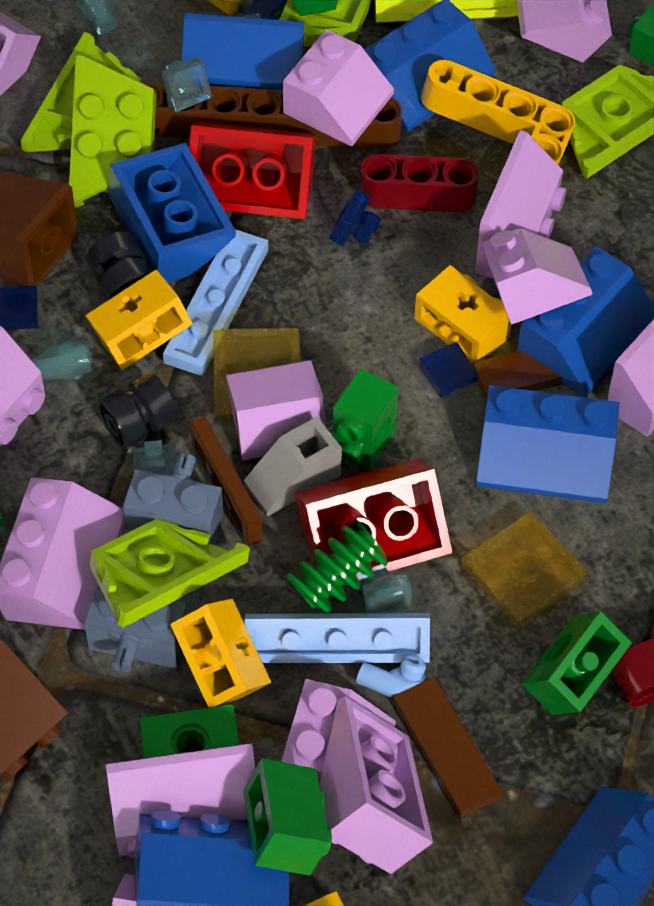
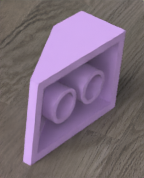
(373, 789)

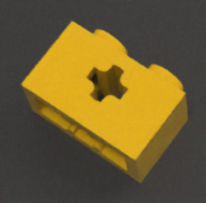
(463, 313)
(139, 319)
(220, 653)

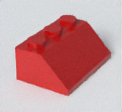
(256, 167)
(394, 505)

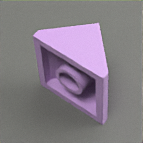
(272, 404)

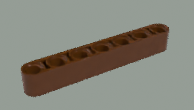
(265, 110)

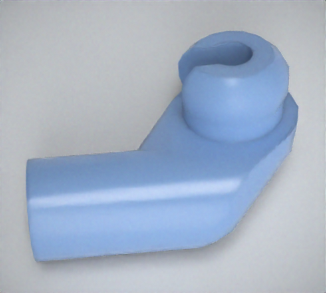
(395, 681)

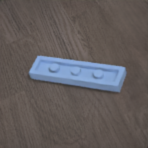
(216, 302)
(340, 637)

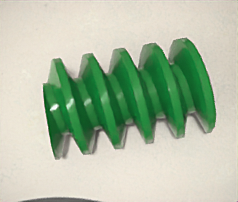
(338, 567)

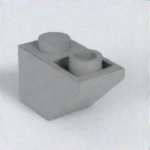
(294, 464)

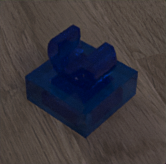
(355, 220)

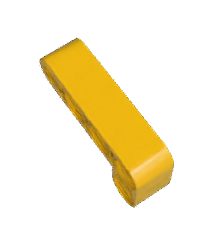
(496, 107)

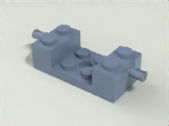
(176, 501)

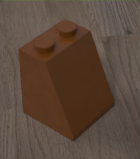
(35, 227)
(26, 712)

